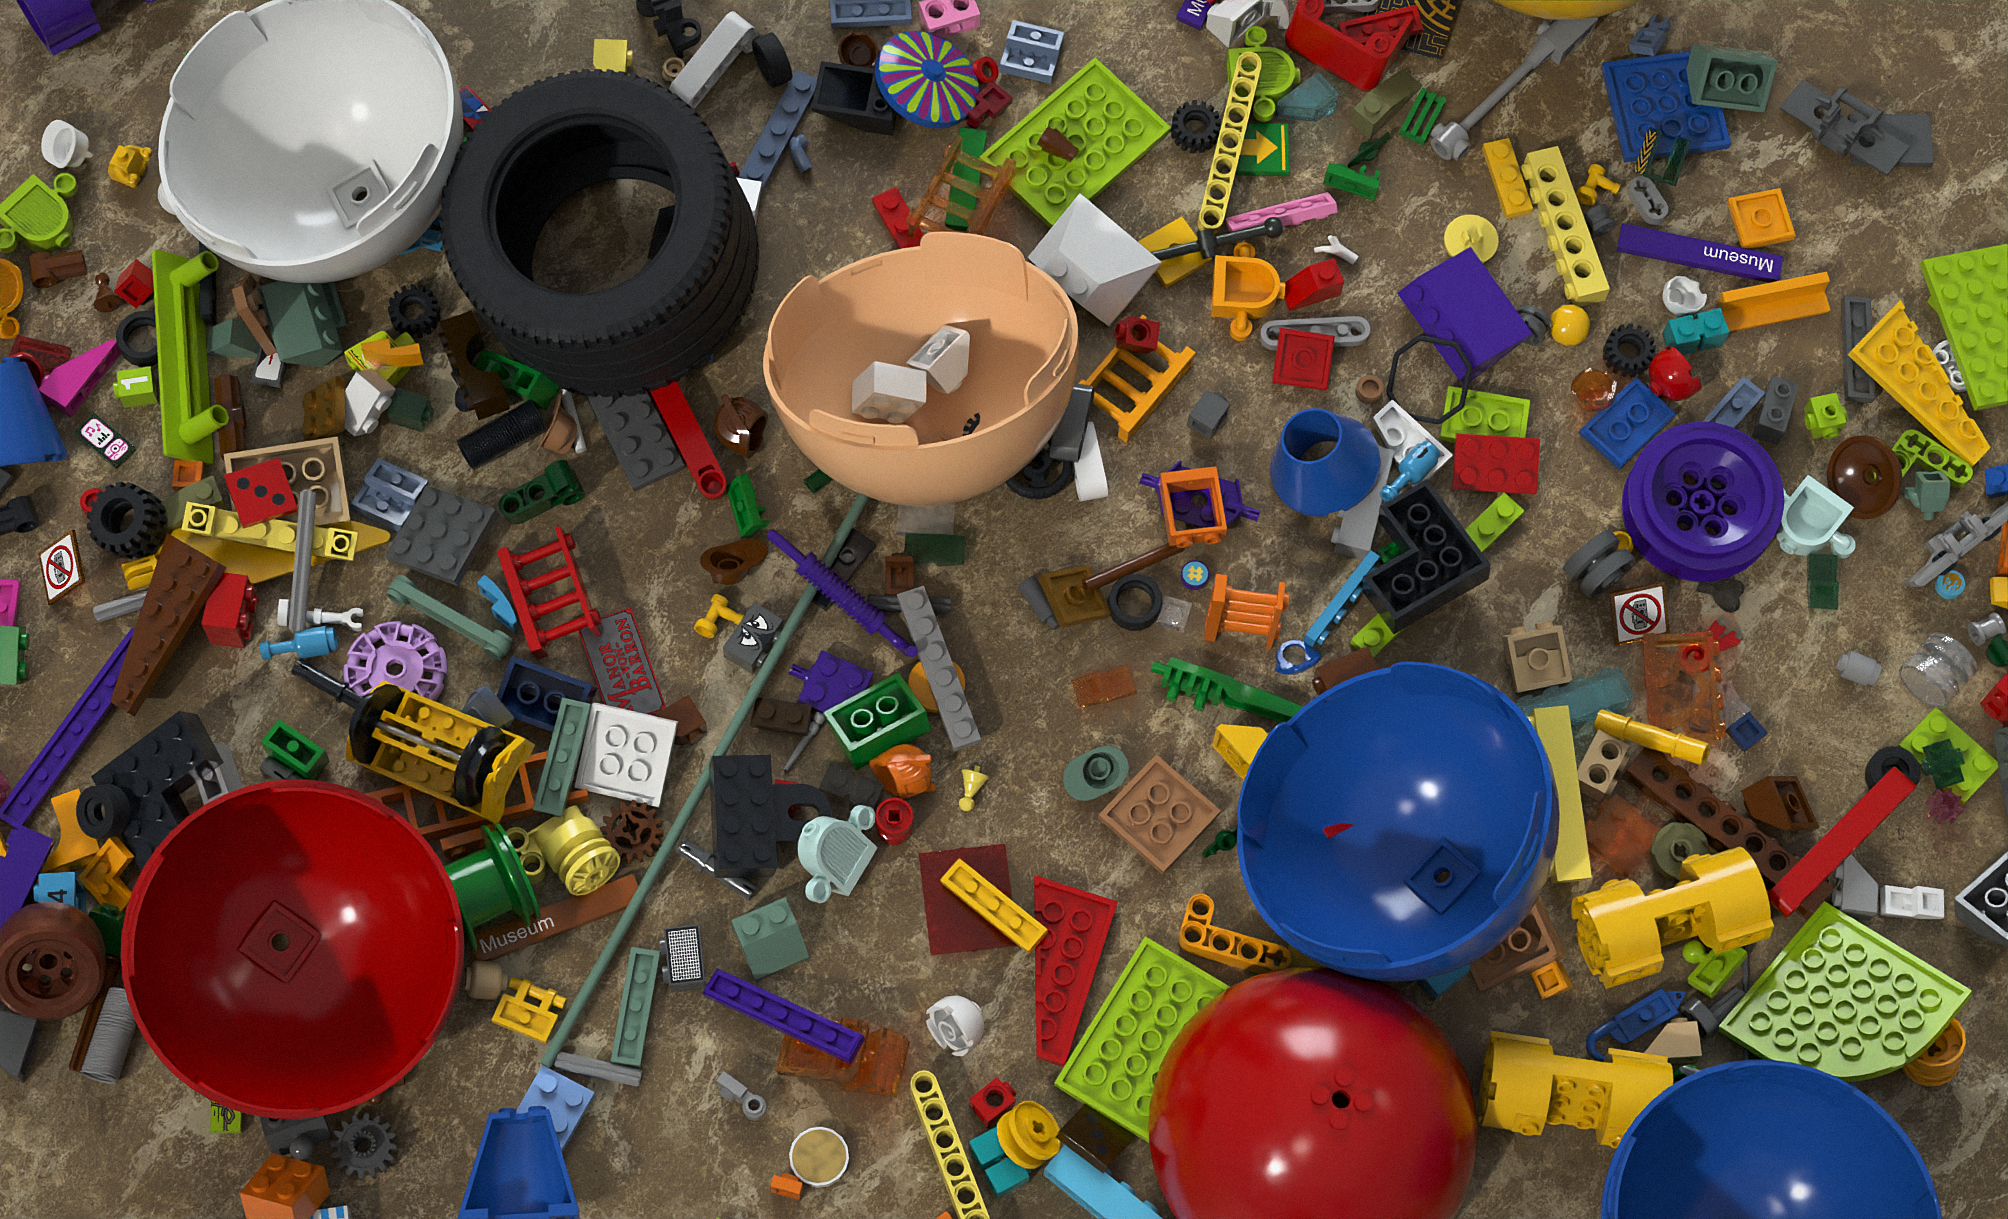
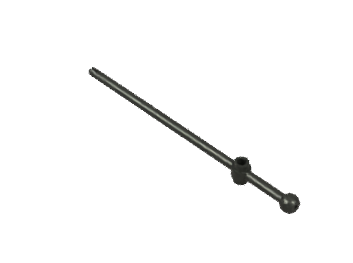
(1207, 243)

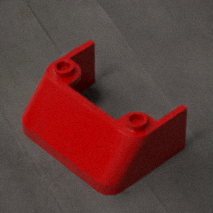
(1339, 54)

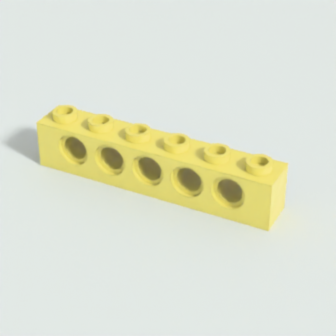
(1550, 164)

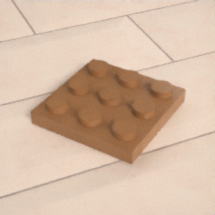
(1159, 814)

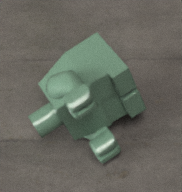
(1929, 493)

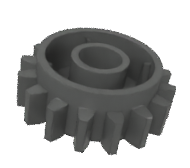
(356, 1133)

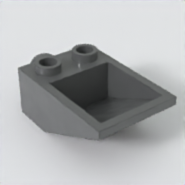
(295, 1135)

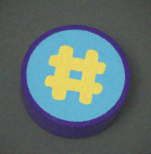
(1194, 575)

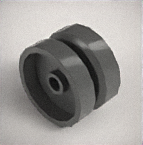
(1599, 564)

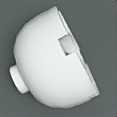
(956, 1023)

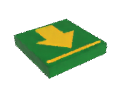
(1264, 150)

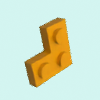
(103, 874)

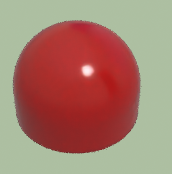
(991, 64)

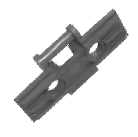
(1839, 132)

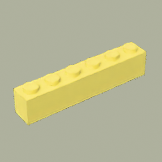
(1572, 853)

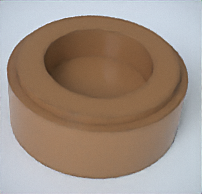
(1369, 389)

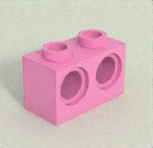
(951, 20)

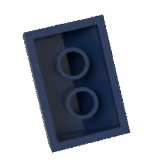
(536, 692)

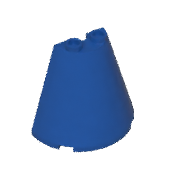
(25, 421)
(519, 1170)

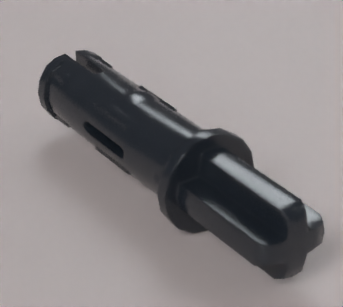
(326, 683)

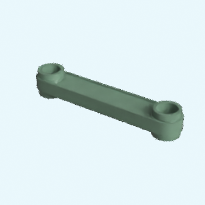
(494, 644)

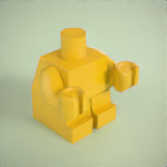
(128, 164)

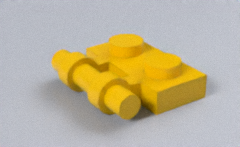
(527, 1018)

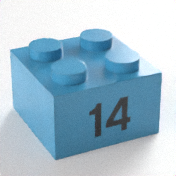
(61, 888)

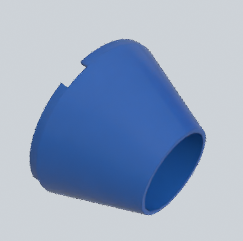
(1333, 481)

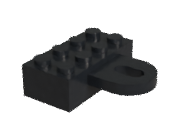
(753, 815)

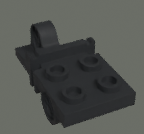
(671, 23)

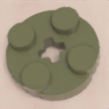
(1676, 834)

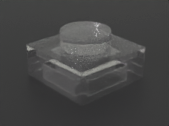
(1174, 613)

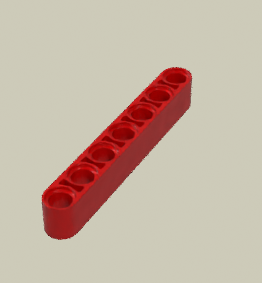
(1840, 842)

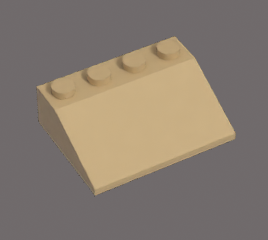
(307, 466)

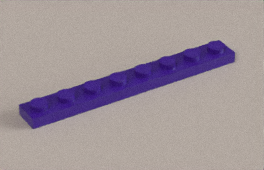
(64, 743)

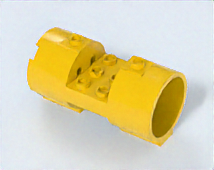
(1716, 899)
(1532, 1086)

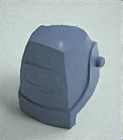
(488, 708)

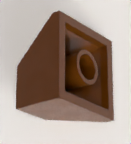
(1780, 803)

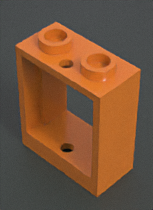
(1186, 481)

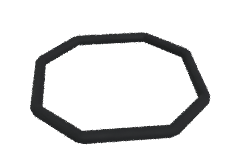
(1465, 385)

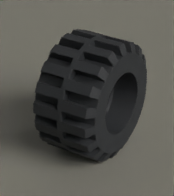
(111, 508)

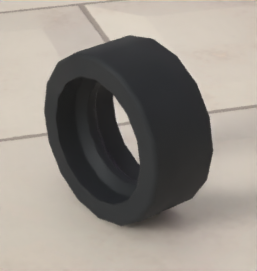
(772, 59)
(125, 328)
(1135, 581)

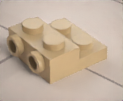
(1537, 656)

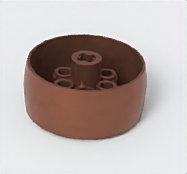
(39, 938)

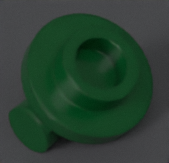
(1998, 652)

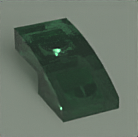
(936, 548)
(1821, 581)

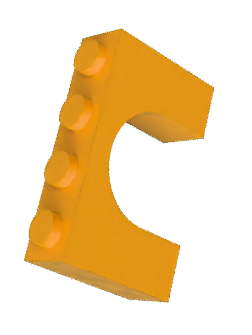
(75, 847)

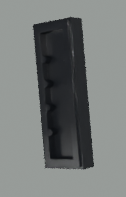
(847, 562)

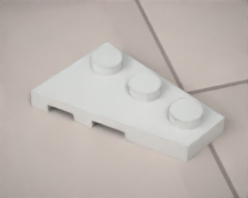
(1403, 433)

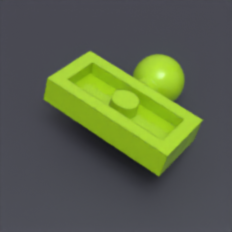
(1713, 969)

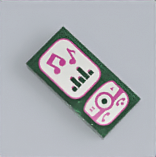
(105, 441)

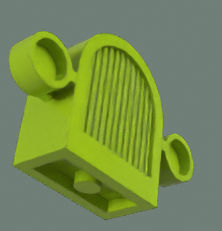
(1275, 76)
(38, 215)

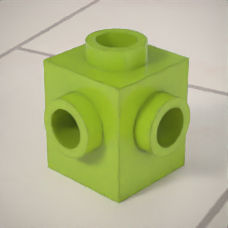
(1825, 416)

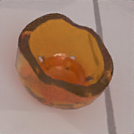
(1597, 397)

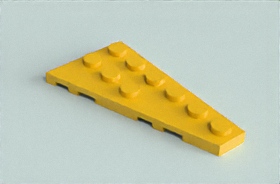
(1914, 378)

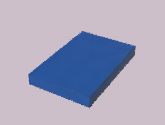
(1628, 423)

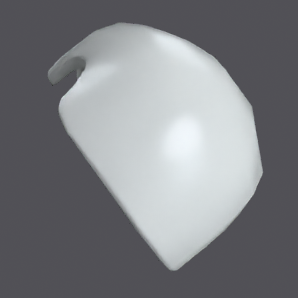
(1683, 296)

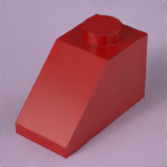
(1314, 285)

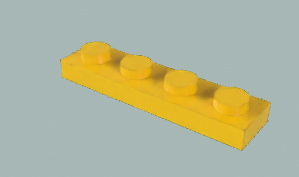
(994, 906)

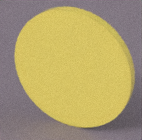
(1474, 233)

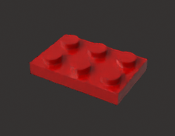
(1495, 463)

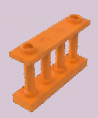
(1244, 611)

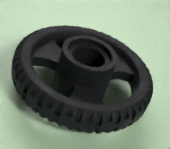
(1039, 488)

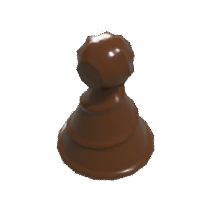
(106, 299)

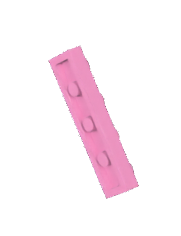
(1290, 213)

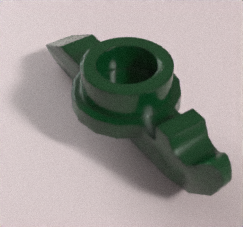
(1368, 150)
(1224, 841)

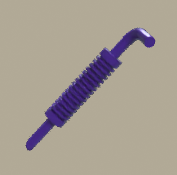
(841, 593)

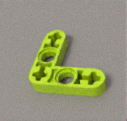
(1910, 455)

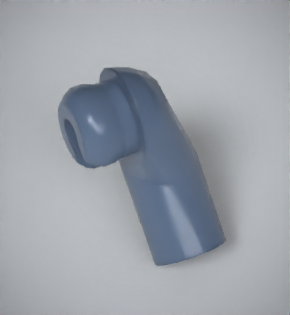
(800, 158)

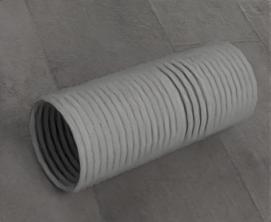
(110, 1041)

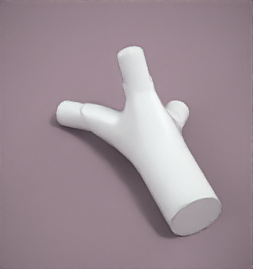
(1338, 249)

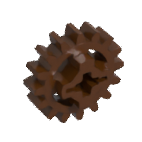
(642, 827)

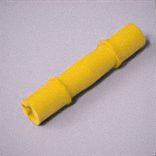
(1652, 737)

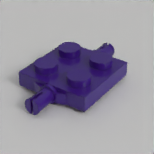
(830, 681)

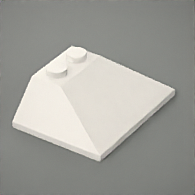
(1094, 260)

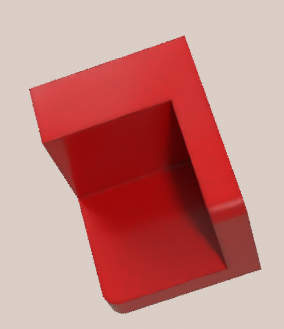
(135, 283)

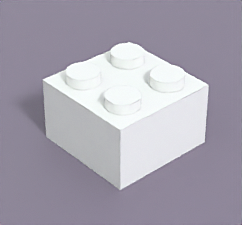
(888, 392)

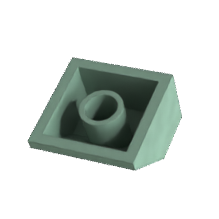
(770, 939)

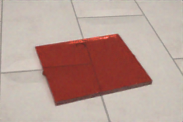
(952, 922)

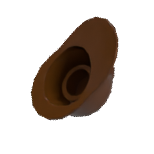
(733, 561)

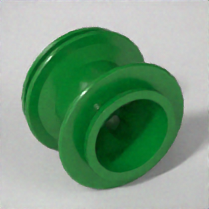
(491, 884)

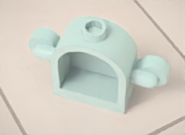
(1813, 520)
(836, 852)

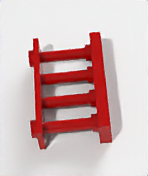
(521, 589)

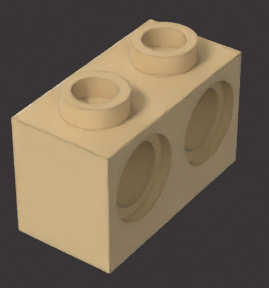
(1597, 764)

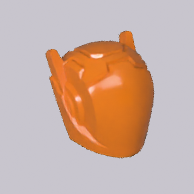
(903, 771)

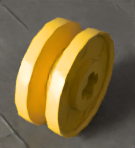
(1029, 1134)

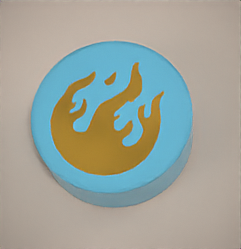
(1950, 585)

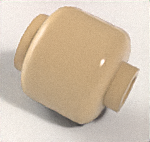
(484, 980)

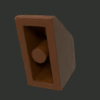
(690, 721)

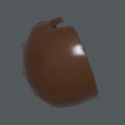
(858, 50)

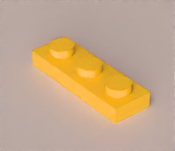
(1507, 178)

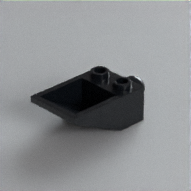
(851, 97)

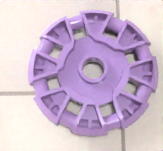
(397, 652)

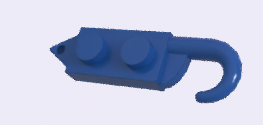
(1636, 1020)

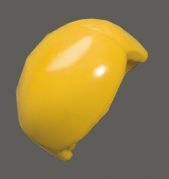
(1569, 325)

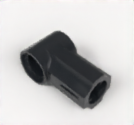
(18, 516)

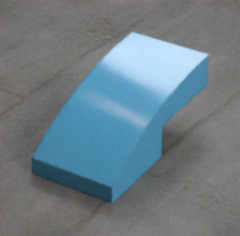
(501, 609)

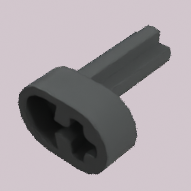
(1709, 1019)

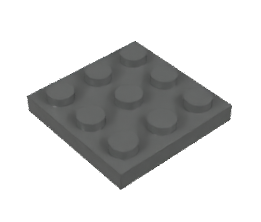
(441, 535)

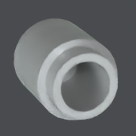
(1858, 668)

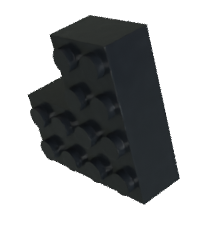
(1435, 561)
(154, 777)

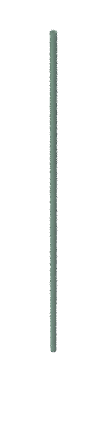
(698, 791)

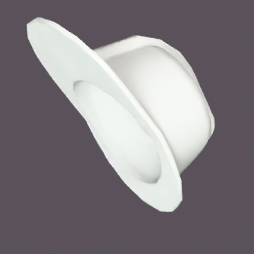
(64, 145)

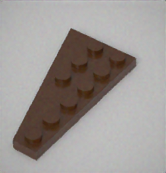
(172, 603)

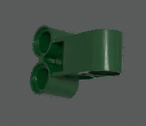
(560, 487)

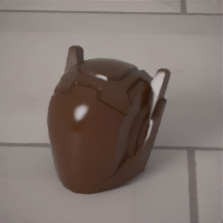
(740, 425)

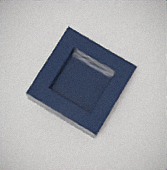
(1746, 732)

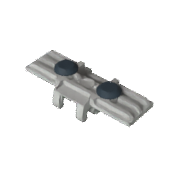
(1947, 550)

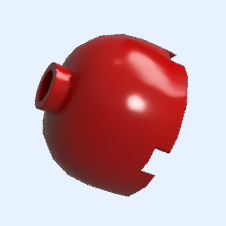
(1672, 376)

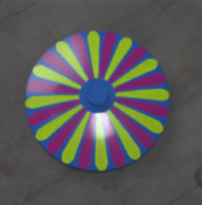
(926, 79)

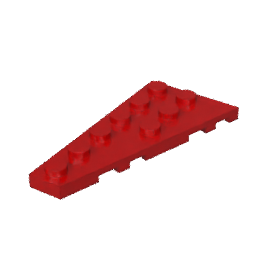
(1065, 961)

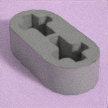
(1649, 199)

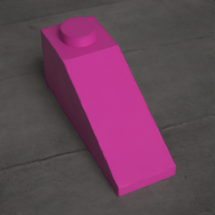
(75, 380)

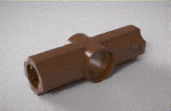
(229, 396)

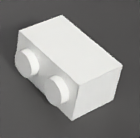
(365, 401)

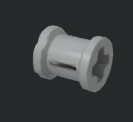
(1986, 629)

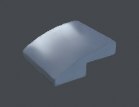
(1031, 52)
(388, 494)

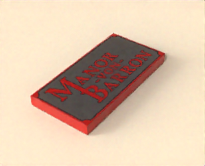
(622, 664)

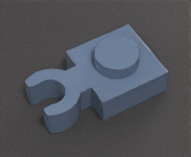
(1650, 39)

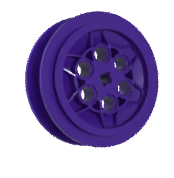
(1707, 455)

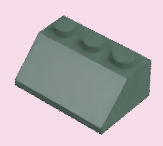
(1730, 77)
(300, 323)

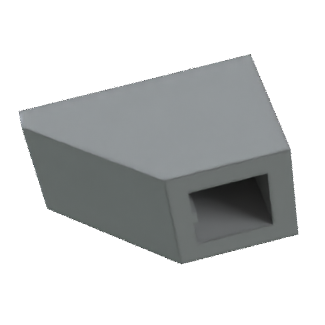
(1855, 890)

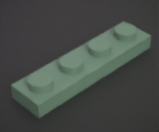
(562, 757)
(635, 1007)

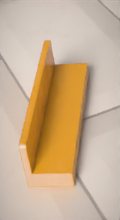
(1775, 302)

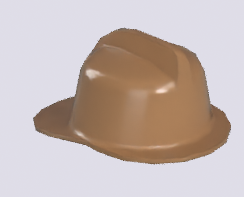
(560, 430)

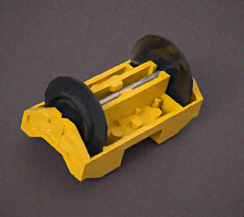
(472, 767)

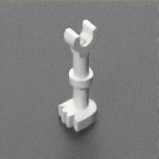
(319, 617)

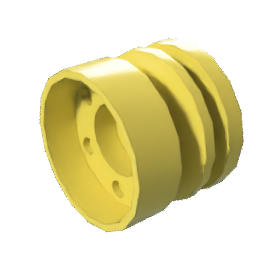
(580, 856)

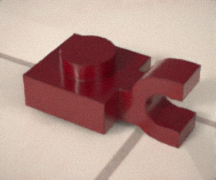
(990, 102)

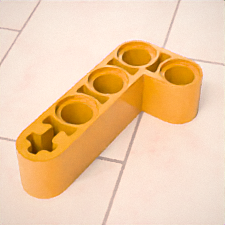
(1235, 941)

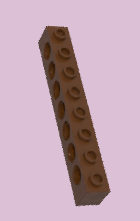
(1664, 795)

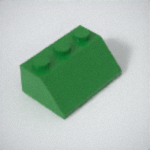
(877, 720)

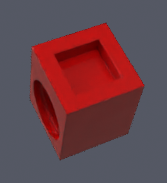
(1147, 330)
(990, 1114)

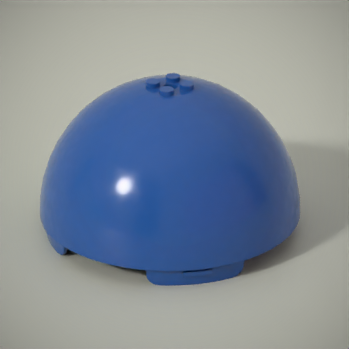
(1435, 783)
(1766, 1147)

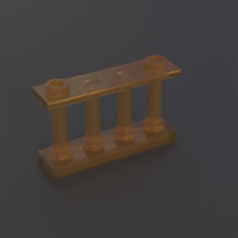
(989, 197)

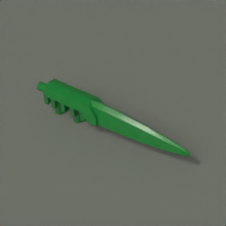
(1217, 687)

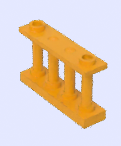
(1144, 402)

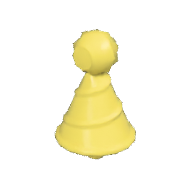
(972, 783)

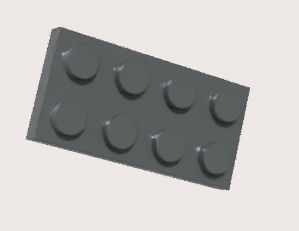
(637, 438)

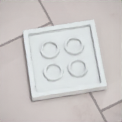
(626, 754)

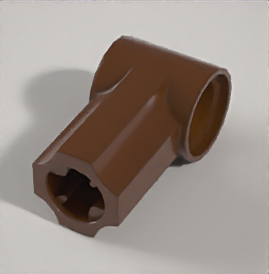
(48, 268)

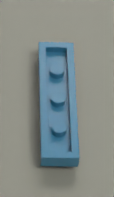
(1336, 609)

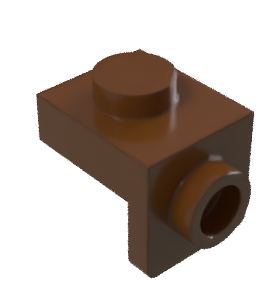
(899, 573)

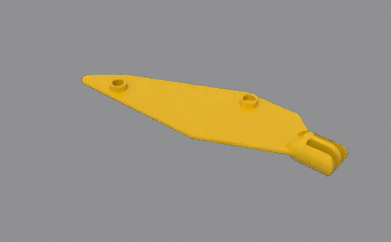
(247, 559)

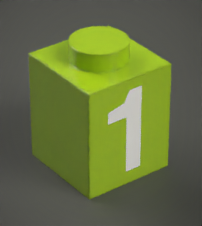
(136, 387)

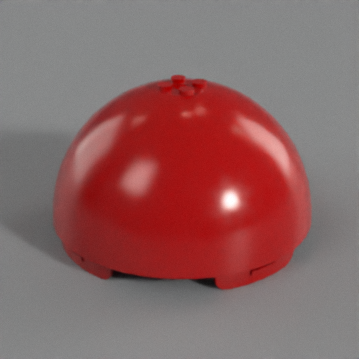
(364, 963)
(1250, 1117)

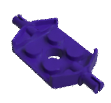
(1203, 516)

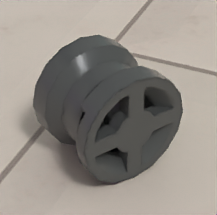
(1599, 220)

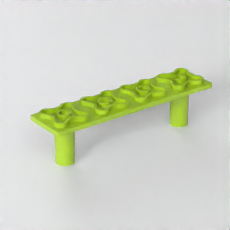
(183, 357)

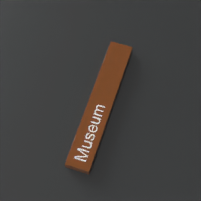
(555, 919)

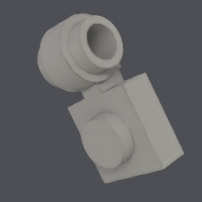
(733, 1090)

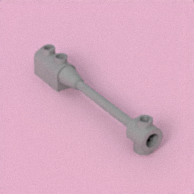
(1554, 42)

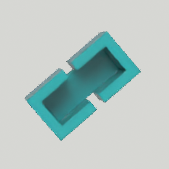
(1685, 332)
(1003, 1176)

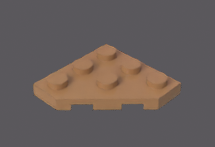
(250, 308)

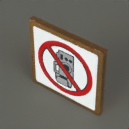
(61, 567)
(1639, 612)

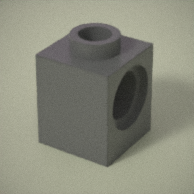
(1208, 414)

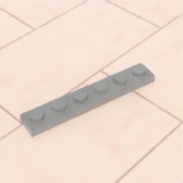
(938, 668)

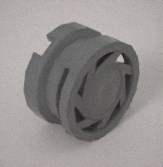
(1536, 322)

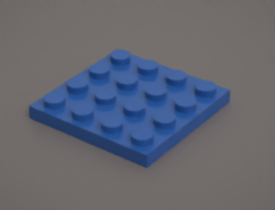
(1658, 95)

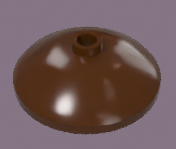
(1852, 476)

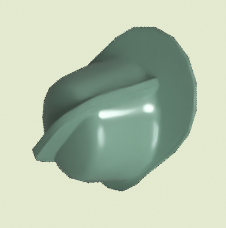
(1095, 773)

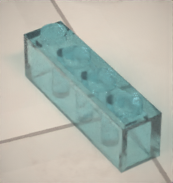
(1584, 696)

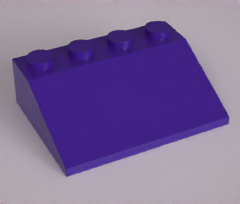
(1465, 306)

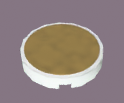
(819, 1157)

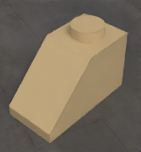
(1678, 1041)

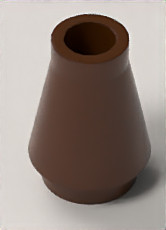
(1057, 144)

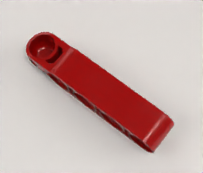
(690, 441)

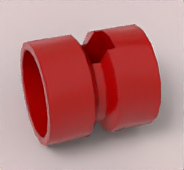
(894, 821)

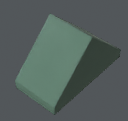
(232, 339)

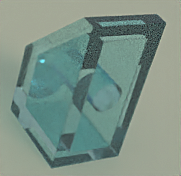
(1309, 100)

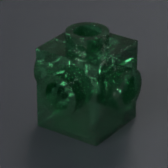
(1943, 763)

